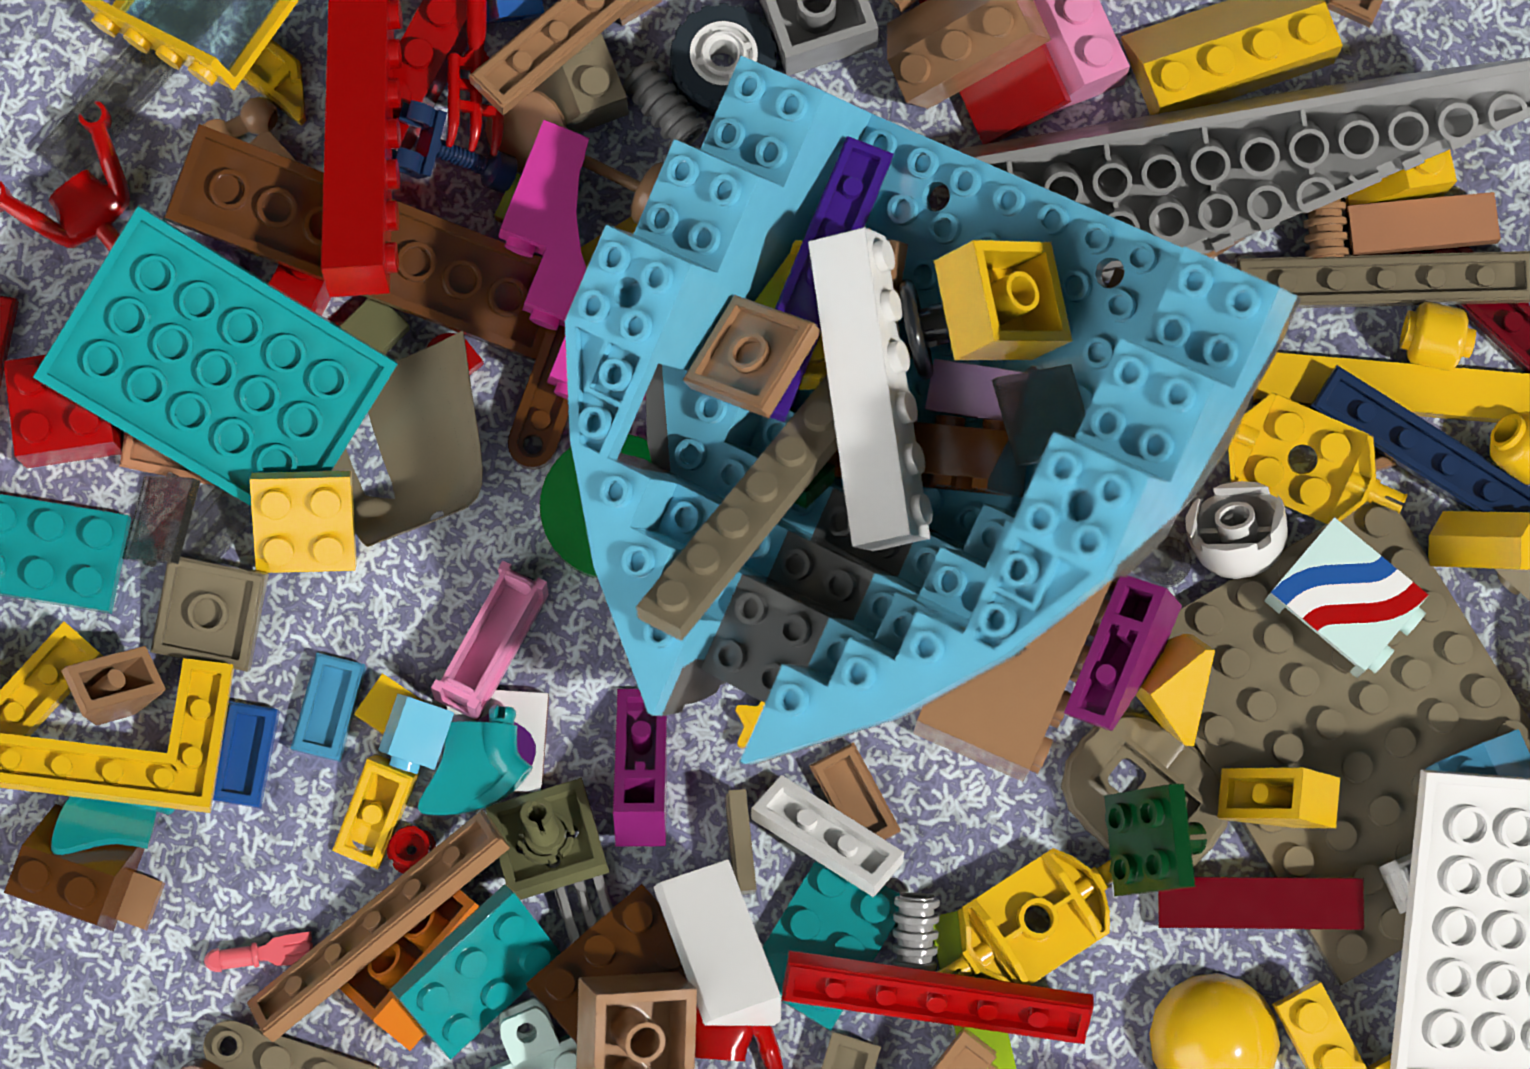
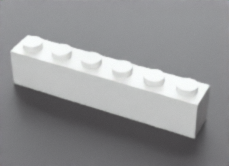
(870, 390)

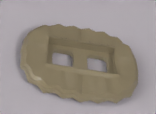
(1162, 761)

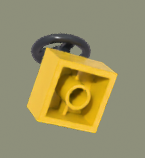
(995, 305)

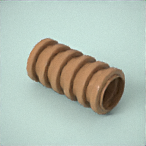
(1326, 231)

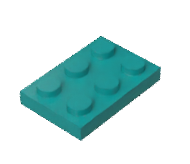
(61, 553)
(829, 920)
(476, 972)

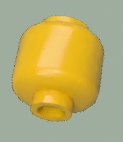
(1437, 336)
(1511, 445)

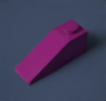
(1123, 651)
(639, 773)

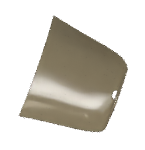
(426, 442)

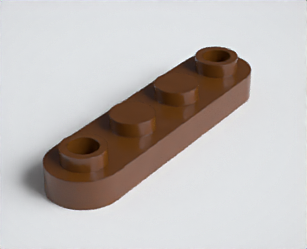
(541, 410)

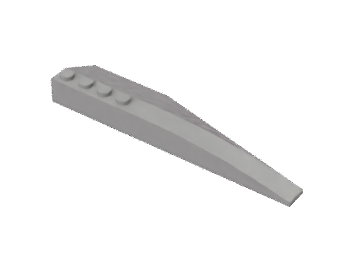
(1259, 160)

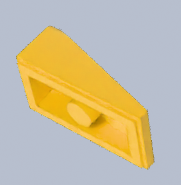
(375, 810)

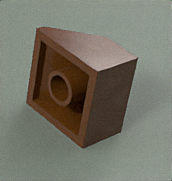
(77, 884)

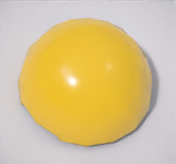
(1214, 1025)

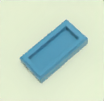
(328, 707)

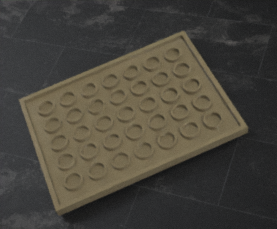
(1292, 703)

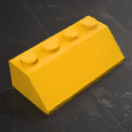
(1229, 51)

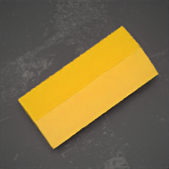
(1481, 540)

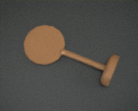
(522, 128)

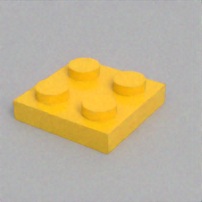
(303, 521)

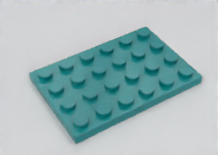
(211, 361)

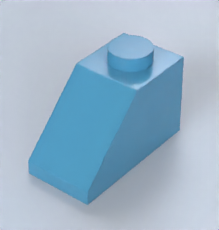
(1499, 756)

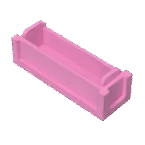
(491, 643)

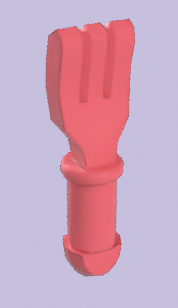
(279, 951)

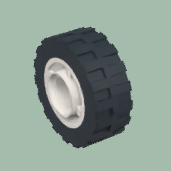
(714, 32)

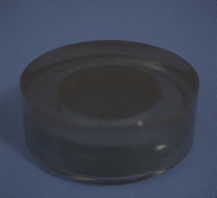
(1167, 563)

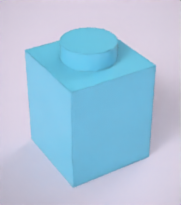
(415, 734)

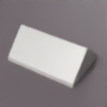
(720, 947)

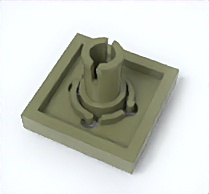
(542, 825)

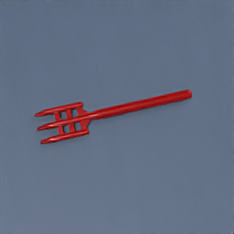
(471, 61)

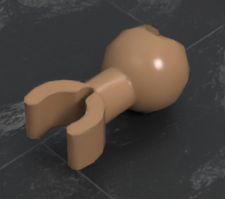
(256, 116)

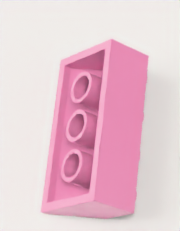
(1083, 48)

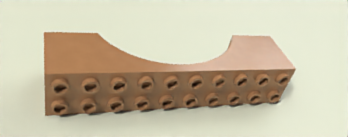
(1008, 710)

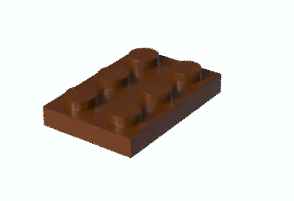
(623, 942)

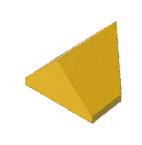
(1178, 686)

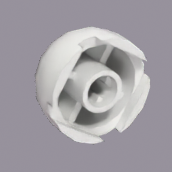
(1238, 529)

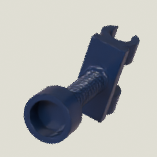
(496, 171)

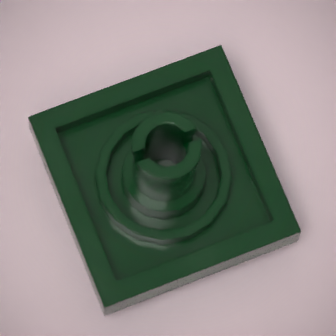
(1151, 840)

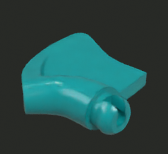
(476, 766)
(96, 823)

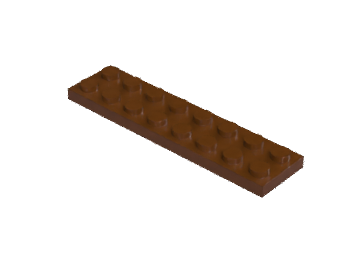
(277, 213)

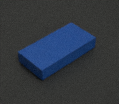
(245, 754)

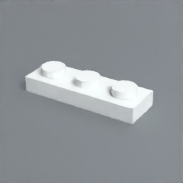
(827, 835)

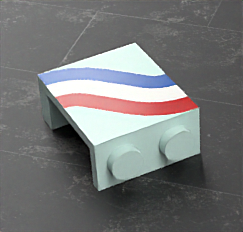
(1350, 597)

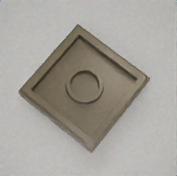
(210, 612)

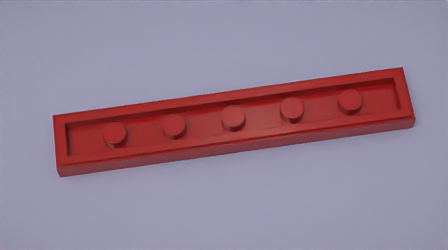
(937, 997)

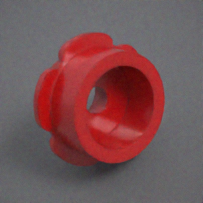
(405, 838)

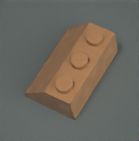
(957, 43)

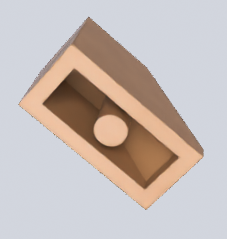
(114, 685)

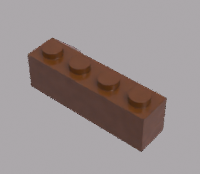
(965, 457)

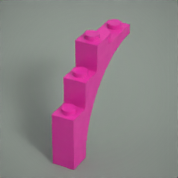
(545, 222)

